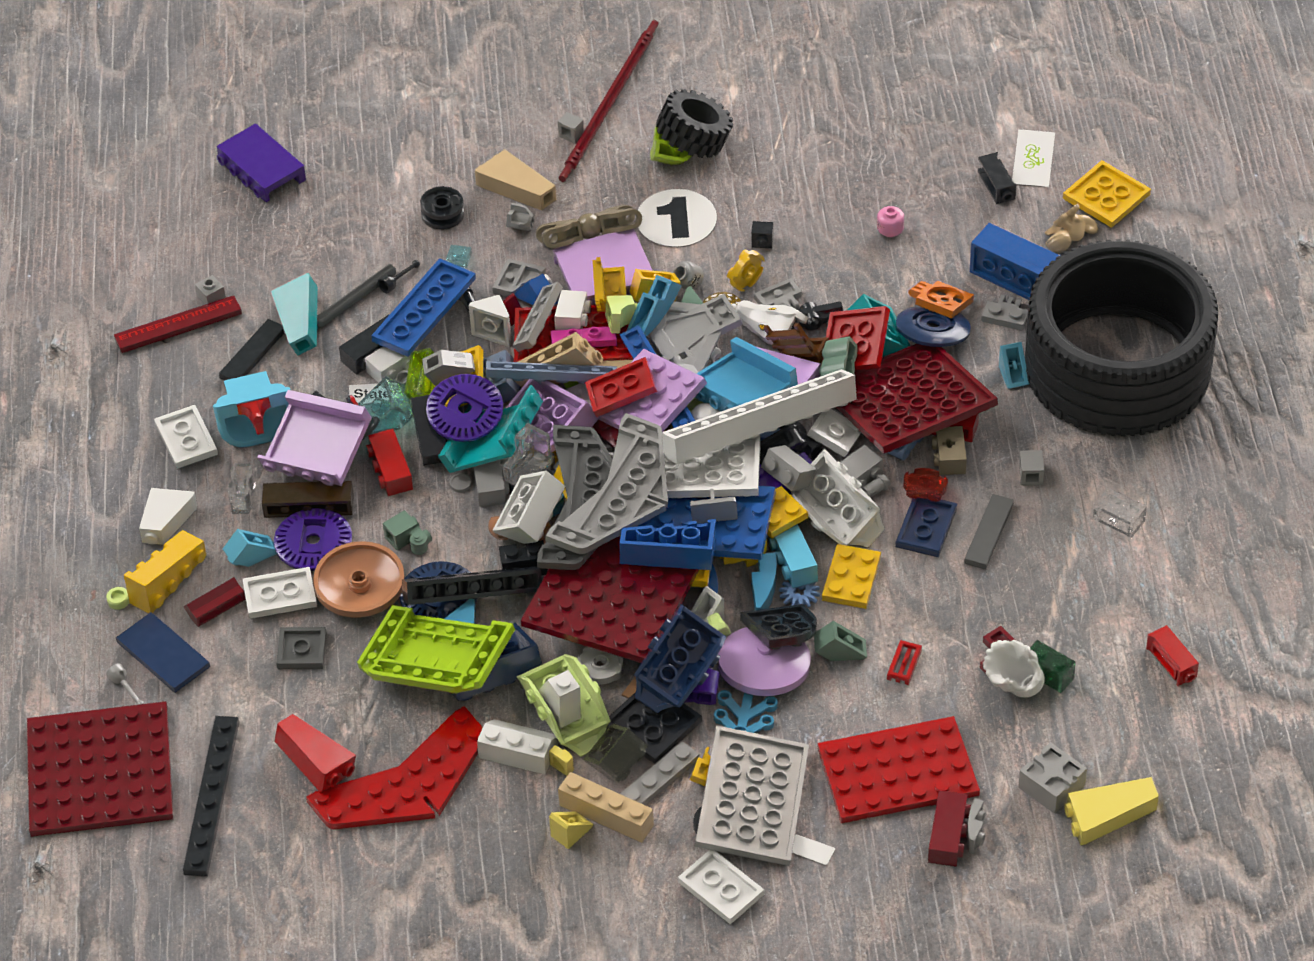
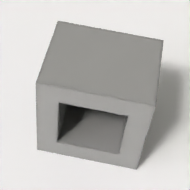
(570, 127)
(210, 290)

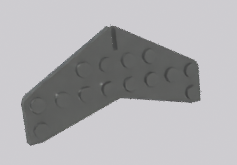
(584, 470)

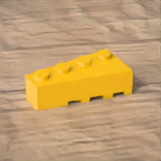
(164, 571)

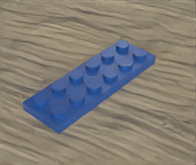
(423, 307)

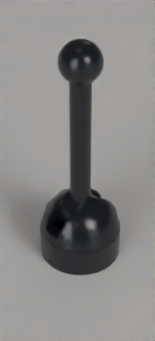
(388, 283)

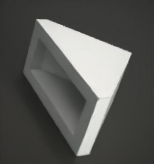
(708, 604)

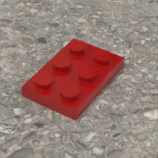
(621, 387)

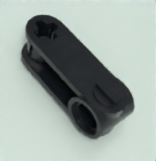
(783, 437)

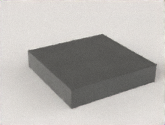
(301, 648)

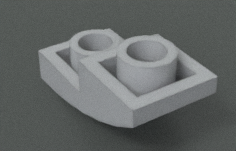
(975, 833)

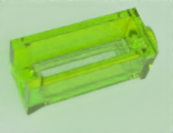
(417, 382)

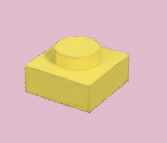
(561, 760)

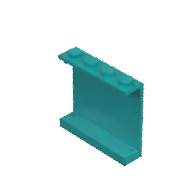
(498, 443)

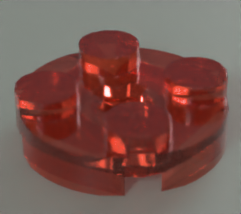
(925, 484)

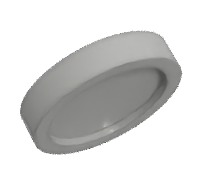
(460, 482)

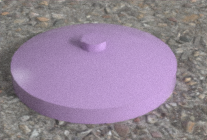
(760, 670)

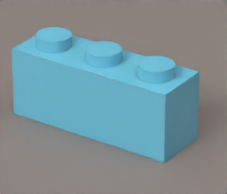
(795, 557)

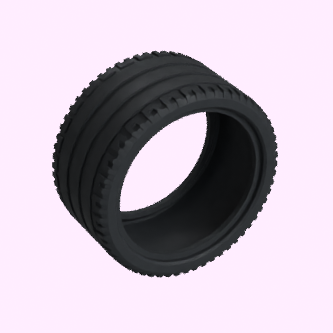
(1127, 281)

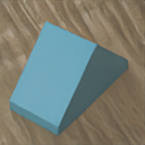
(1013, 365)

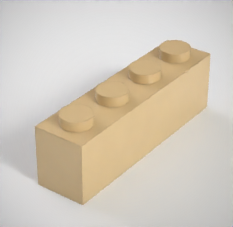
(606, 807)

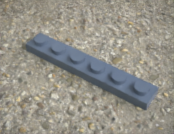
(542, 372)

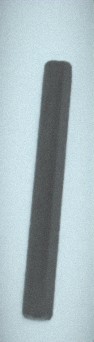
(353, 296)

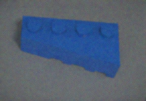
(669, 545)

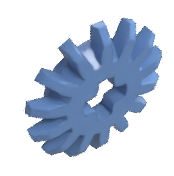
(796, 599)

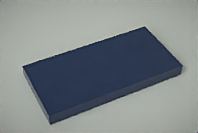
(163, 652)

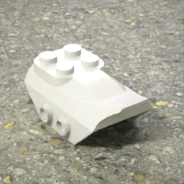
(839, 504)

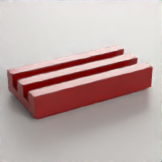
(900, 675)

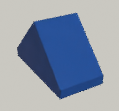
(531, 289)

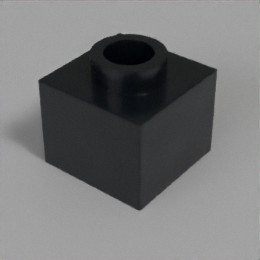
(762, 234)

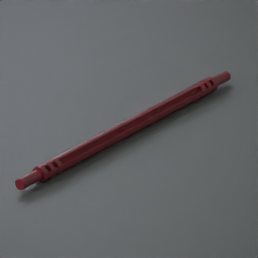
(608, 101)

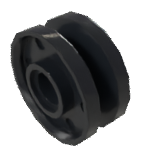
(442, 207)

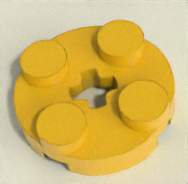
(746, 270)

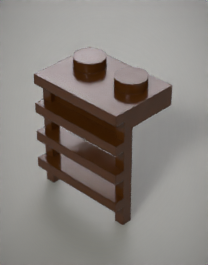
(789, 343)

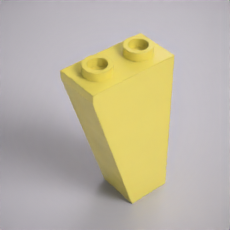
(1109, 807)

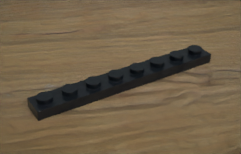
(211, 796)

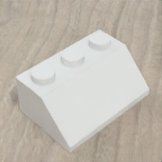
(529, 507)
(516, 745)

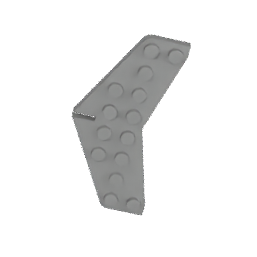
(629, 497)

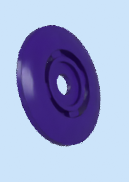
(462, 426)
(293, 532)

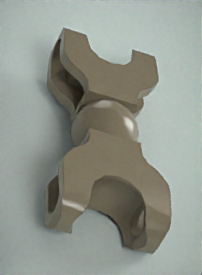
(588, 226)

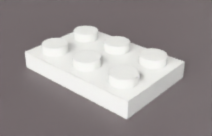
(185, 436)
(279, 592)
(721, 886)

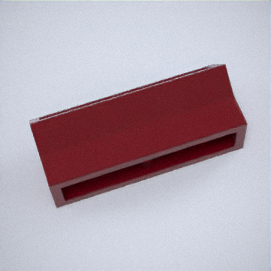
(215, 602)

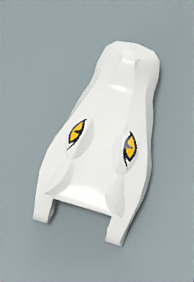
(776, 316)

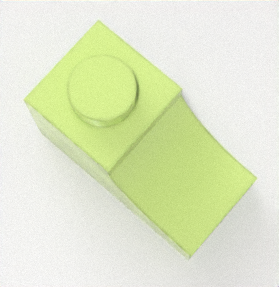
(619, 311)

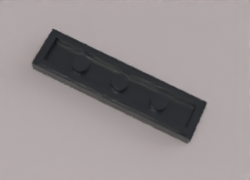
(253, 350)

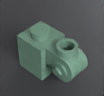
(405, 530)

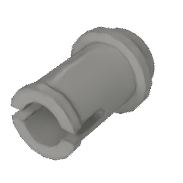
(877, 485)

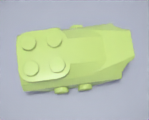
(583, 733)

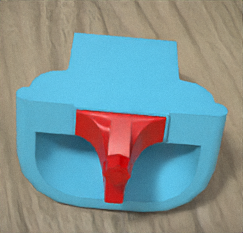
(250, 410)

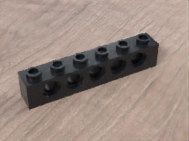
(471, 585)

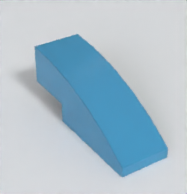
(654, 305)
(764, 581)

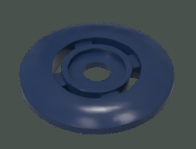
(913, 326)
(436, 609)

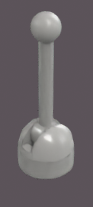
(118, 674)

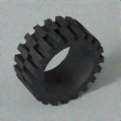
(694, 123)

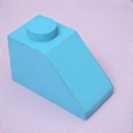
(248, 548)

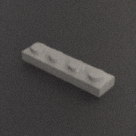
(539, 313)
(662, 774)

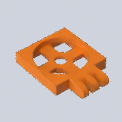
(924, 292)

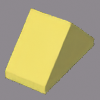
(568, 827)

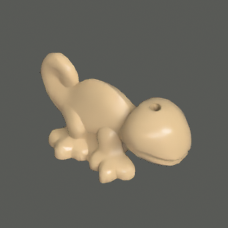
(1069, 228)

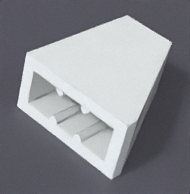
(165, 514)
(562, 698)

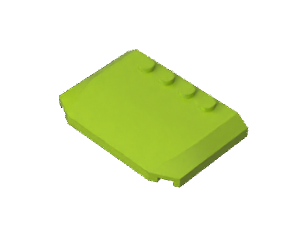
(433, 651)

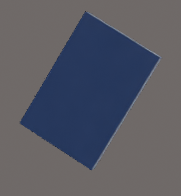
(926, 526)

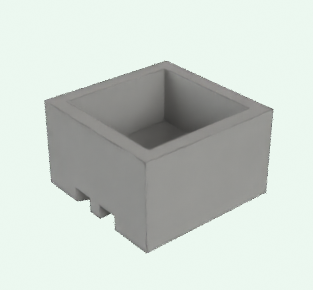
(1052, 777)

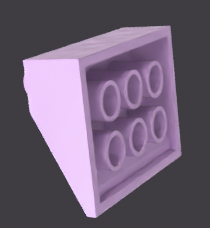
(558, 408)

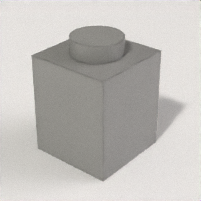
(1031, 467)

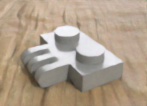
(780, 294)
(1005, 313)

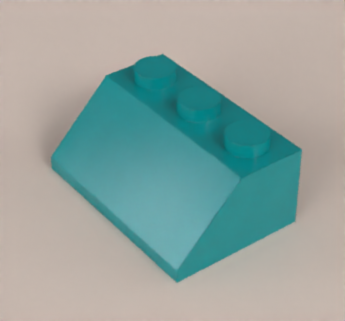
(894, 340)

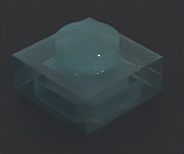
(459, 255)

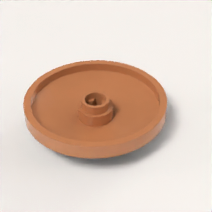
(358, 579)

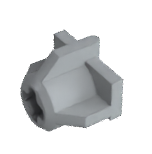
(520, 217)

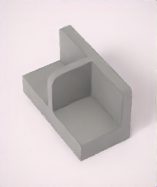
(718, 509)

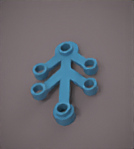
(745, 712)

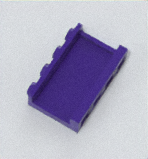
(259, 161)

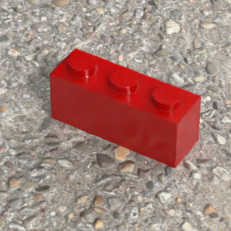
(389, 462)

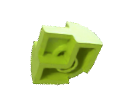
(664, 153)

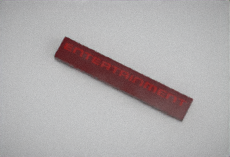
(177, 324)

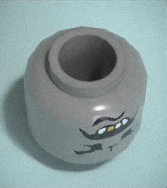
(689, 274)

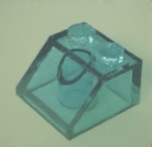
(388, 404)

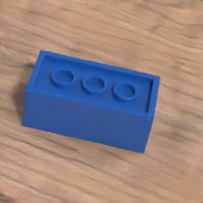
(1008, 260)

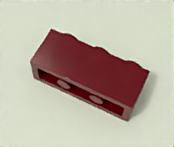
(948, 828)

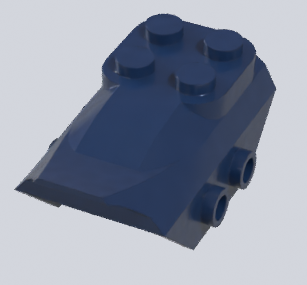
(677, 660)

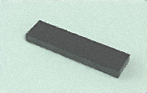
(989, 531)

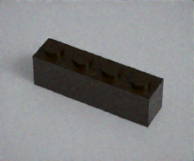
(291, 497)

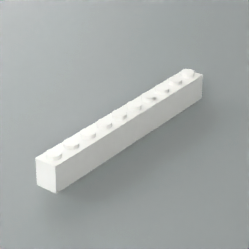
(758, 416)

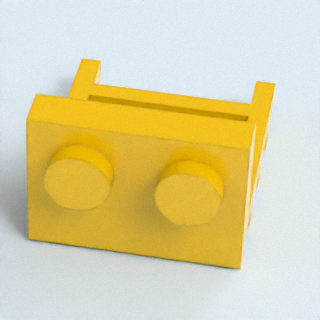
(607, 283)

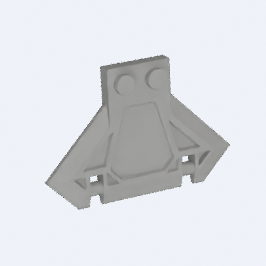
(694, 331)

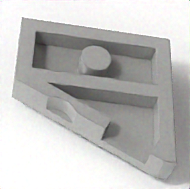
(514, 276)

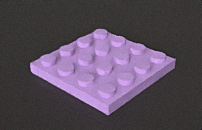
(674, 392)

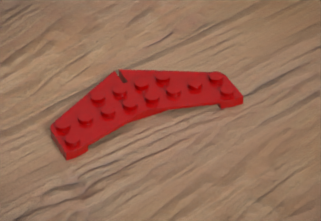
(402, 792)

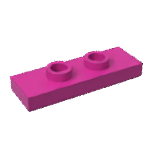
(595, 336)

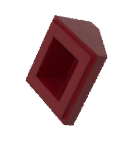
(510, 304)

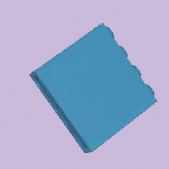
(744, 376)

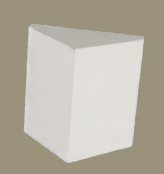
(490, 320)

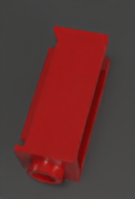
(1172, 655)

